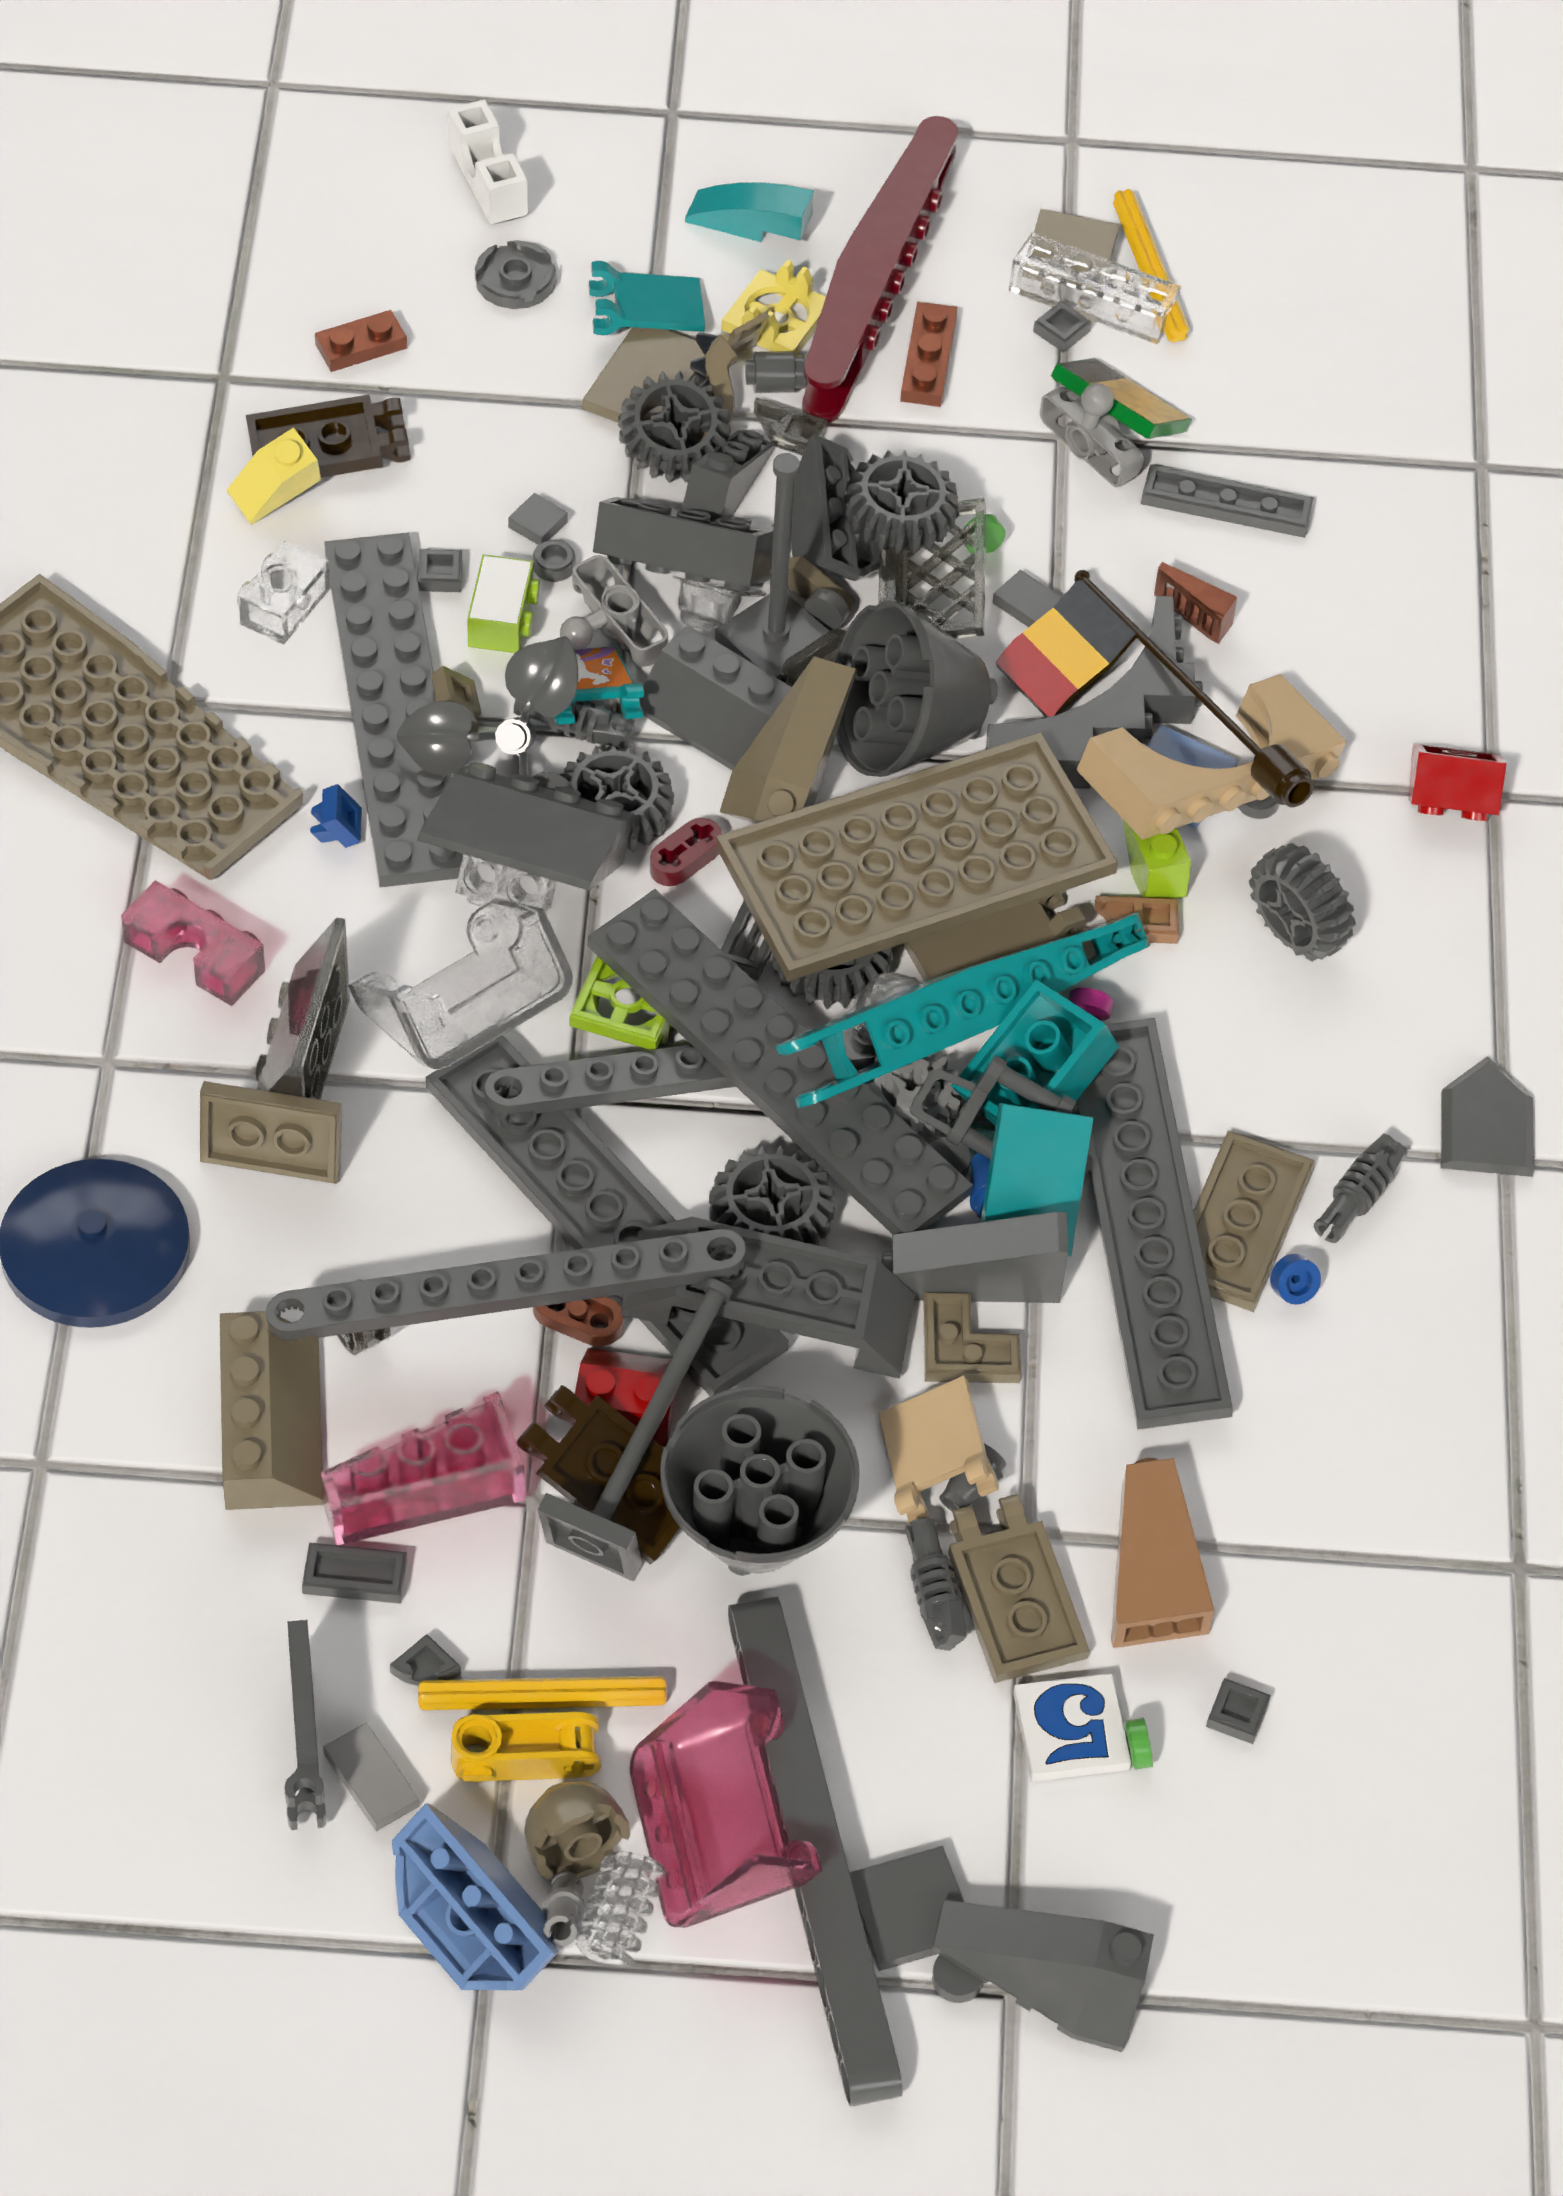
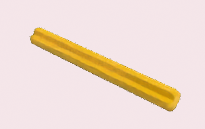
(1148, 257)
(542, 1693)

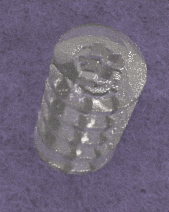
(618, 1908)

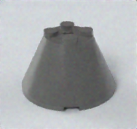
(910, 690)
(759, 1477)

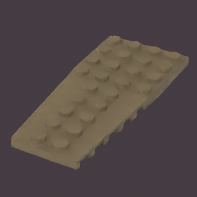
(125, 738)

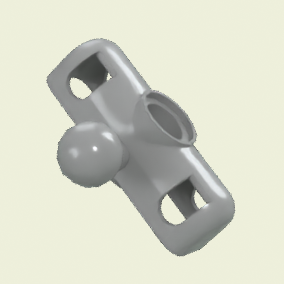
(1092, 432)
(616, 612)

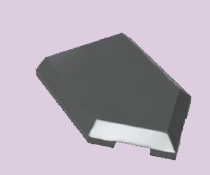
(1487, 1123)

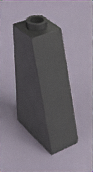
(990, 1259)

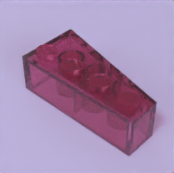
(427, 1476)

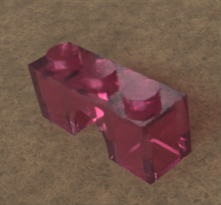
(168, 920)

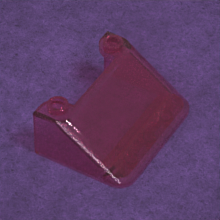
(713, 1805)

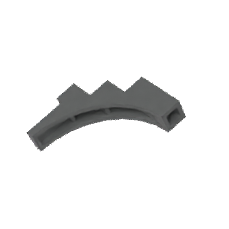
(1138, 699)

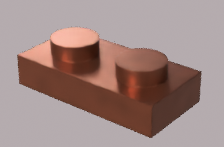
(360, 340)

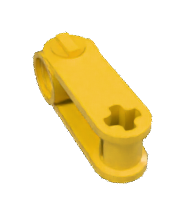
(525, 1746)

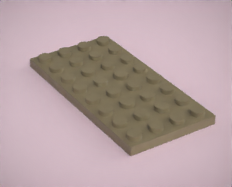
(915, 856)

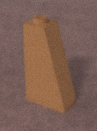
(1158, 1564)

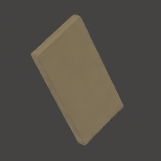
(1247, 1215)

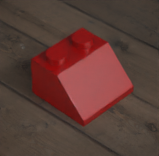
(1456, 781)
(625, 1384)

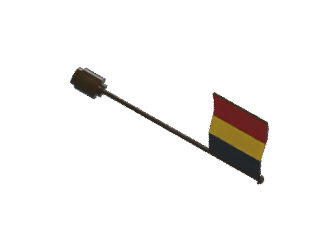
(1084, 640)

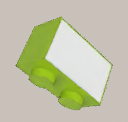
(501, 604)

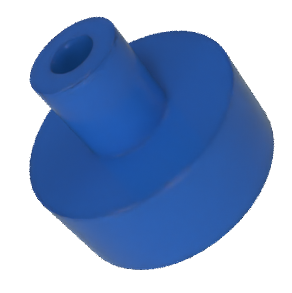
(1295, 1279)

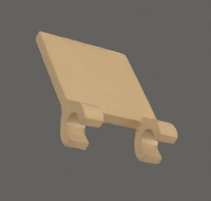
(934, 1441)

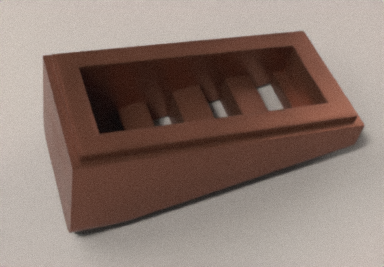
(1197, 601)

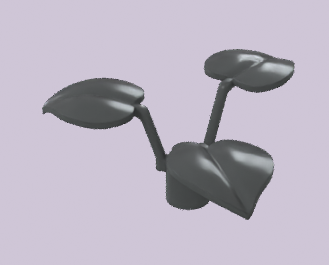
(538, 674)

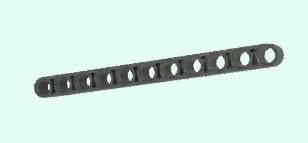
(827, 1901)

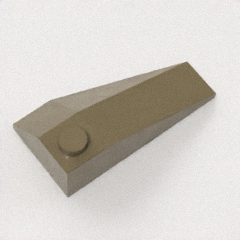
(793, 748)

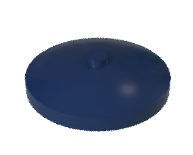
(94, 1243)

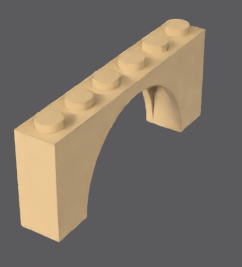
(1163, 794)

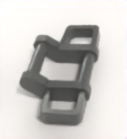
(994, 1072)

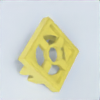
(793, 291)

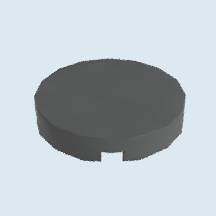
(515, 275)

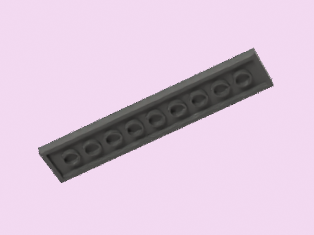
(387, 681)
(737, 1029)
(589, 1200)
(1152, 1237)

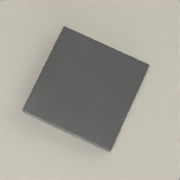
(903, 1905)

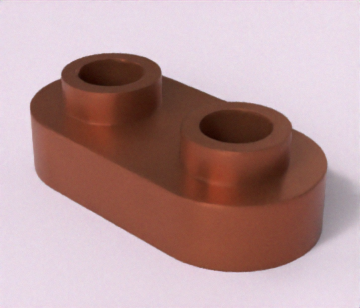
(580, 1316)

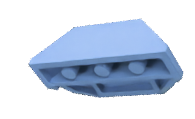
(467, 1906)

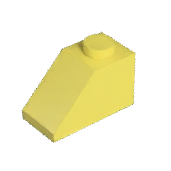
(274, 476)

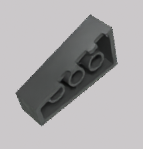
(684, 543)

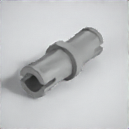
(563, 1908)

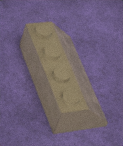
(269, 1415)

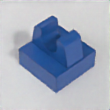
(338, 817)

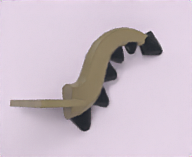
(720, 356)

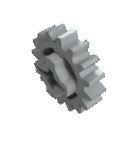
(902, 1085)

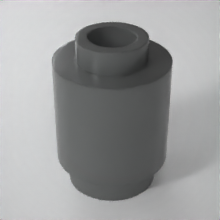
(775, 371)

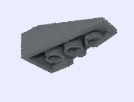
(1063, 1966)

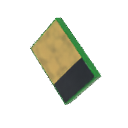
(1132, 403)

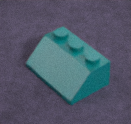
(1045, 1042)

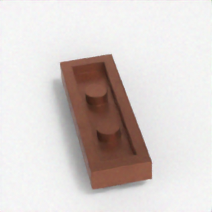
(928, 354)

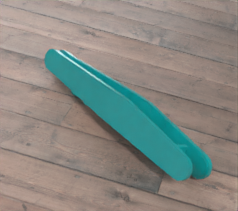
(961, 1004)

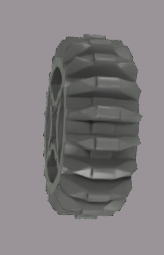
(700, 415)
(901, 502)
(616, 777)
(1302, 901)
(840, 981)
(792, 1191)

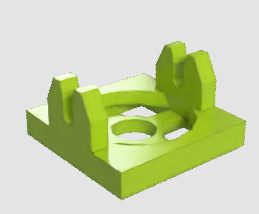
(588, 1019)

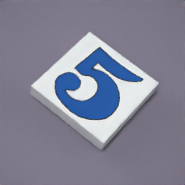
(1071, 1727)

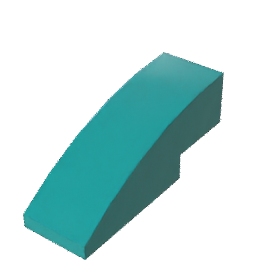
(753, 209)

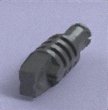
(595, 724)
(1361, 1186)
(935, 1586)

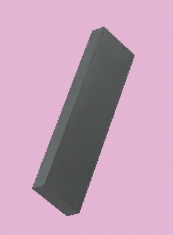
(1227, 501)

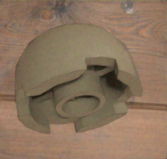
(573, 1829)

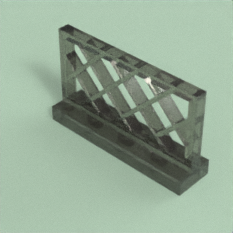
(897, 581)

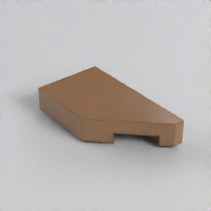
(1157, 915)

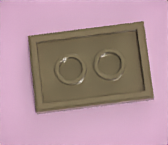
(640, 355)
(270, 1132)

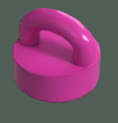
(1092, 1001)

